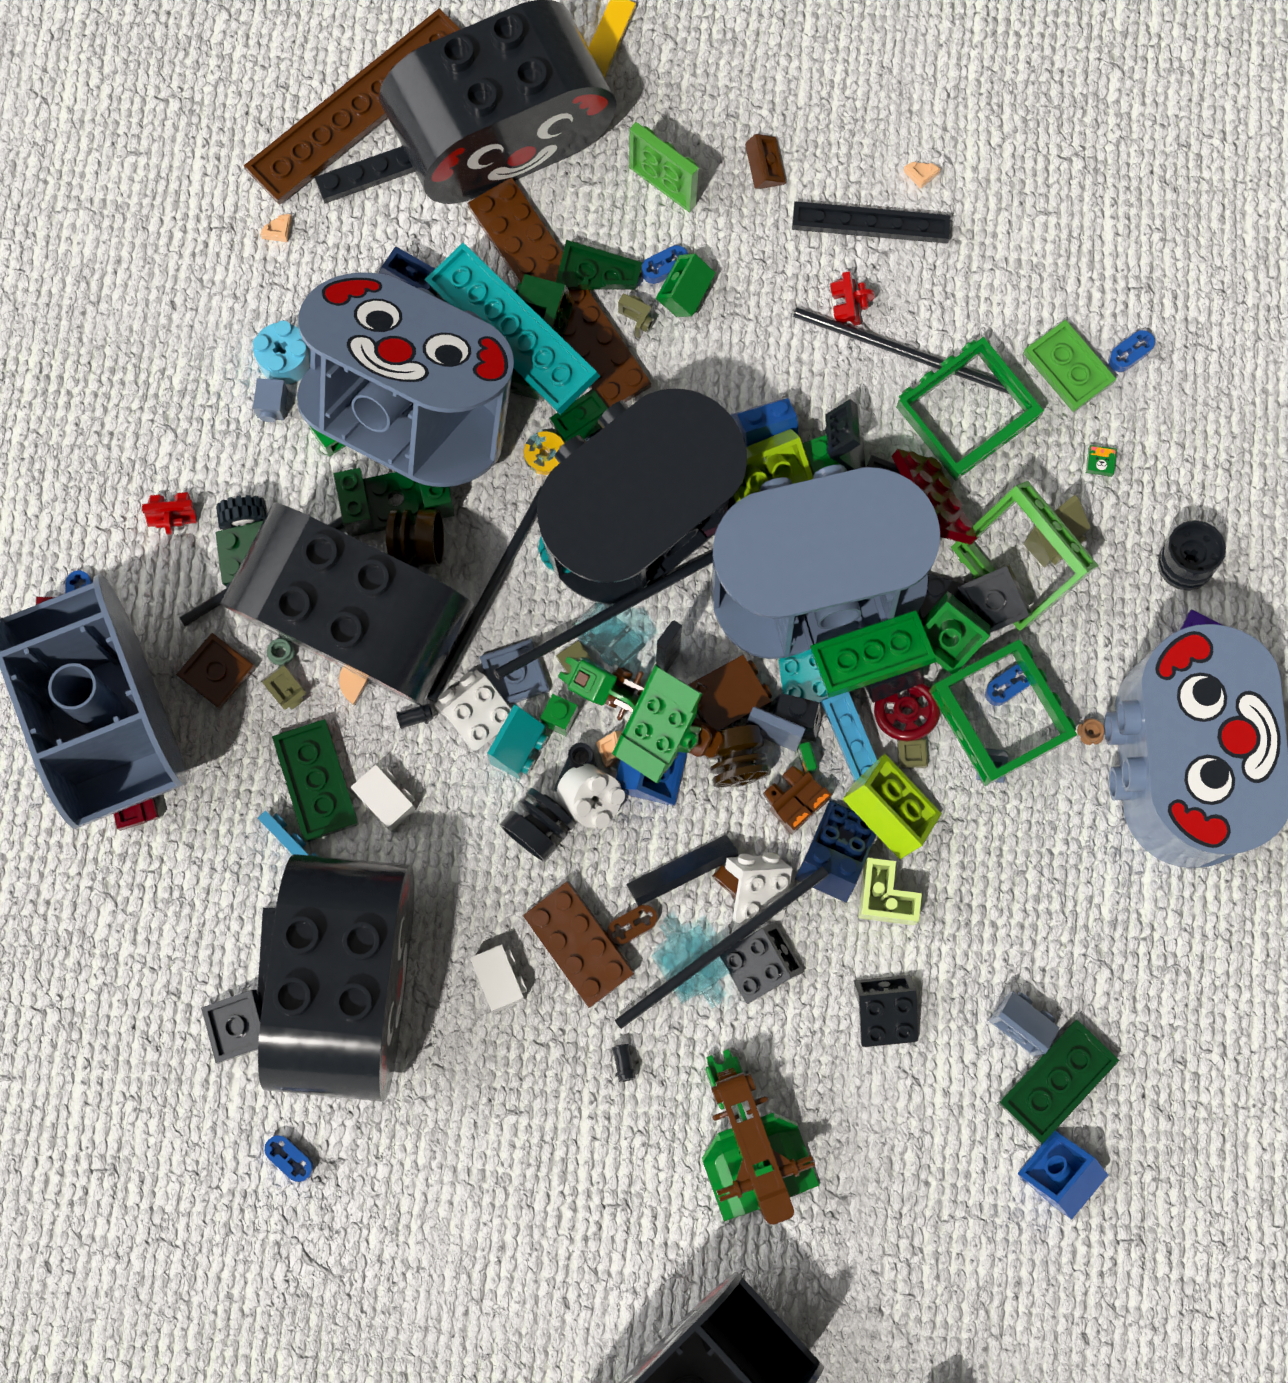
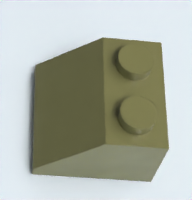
(1073, 517)

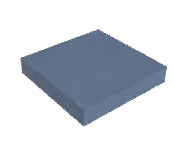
(522, 683)
(777, 729)

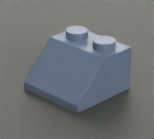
(1025, 1024)

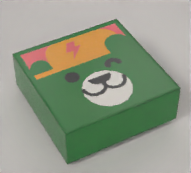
(1101, 460)
(807, 758)

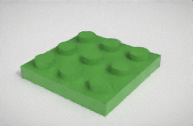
(663, 166)

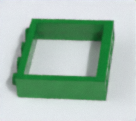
(950, 366)
(964, 731)

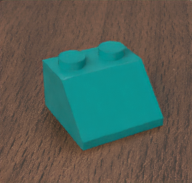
(517, 743)

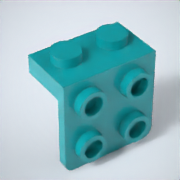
(801, 677)

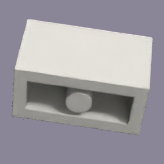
(383, 797)
(498, 979)

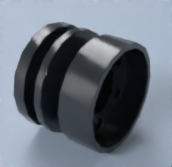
(1199, 544)
(537, 824)

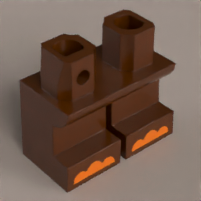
(799, 802)

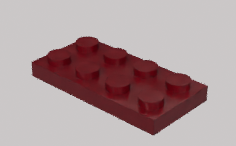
(929, 477)

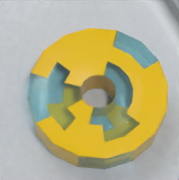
(535, 445)

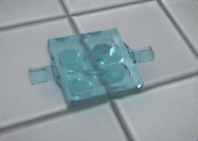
(679, 953)

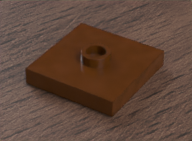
(215, 671)

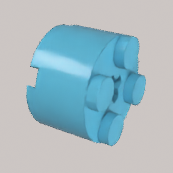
(280, 339)

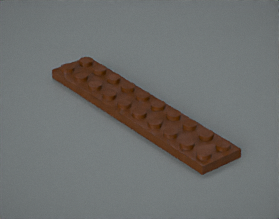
(337, 120)
(532, 251)

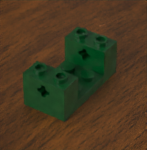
(554, 305)
(366, 500)

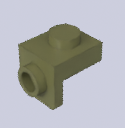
(637, 310)
(284, 688)

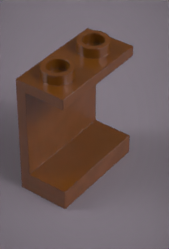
(731, 693)

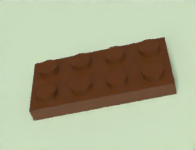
(579, 944)

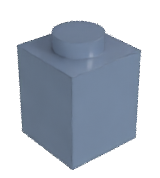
(270, 399)

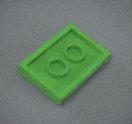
(1069, 366)

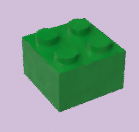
(954, 632)

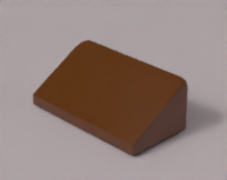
(765, 161)

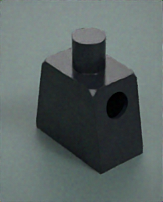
(799, 711)

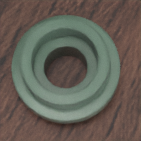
(277, 644)

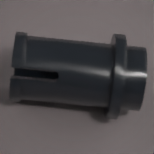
(414, 716)
(624, 1063)

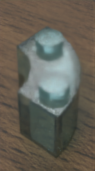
(612, 638)

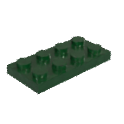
(315, 780)
(1058, 1081)

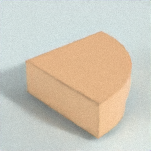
(921, 172)
(277, 229)
(351, 685)
(606, 746)

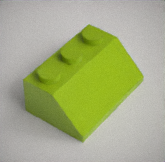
(774, 458)
(892, 807)

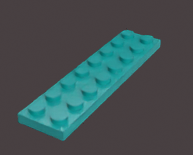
(537, 349)

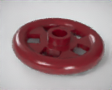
(911, 731)

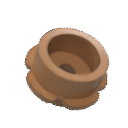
(1095, 726)

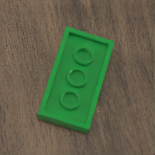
(873, 654)

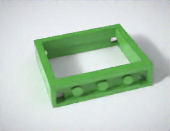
(1050, 527)

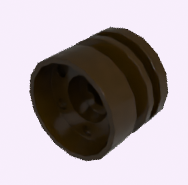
(419, 538)
(738, 762)

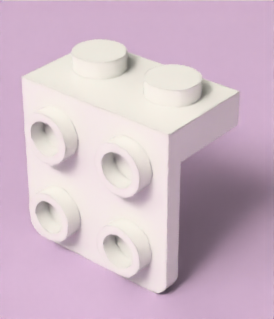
(474, 709)
(759, 884)

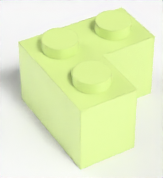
(879, 899)

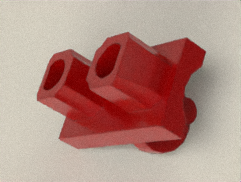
(847, 288)
(169, 514)

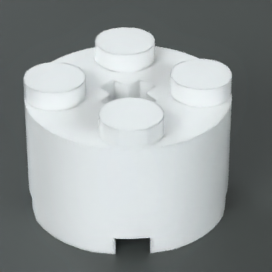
(590, 796)

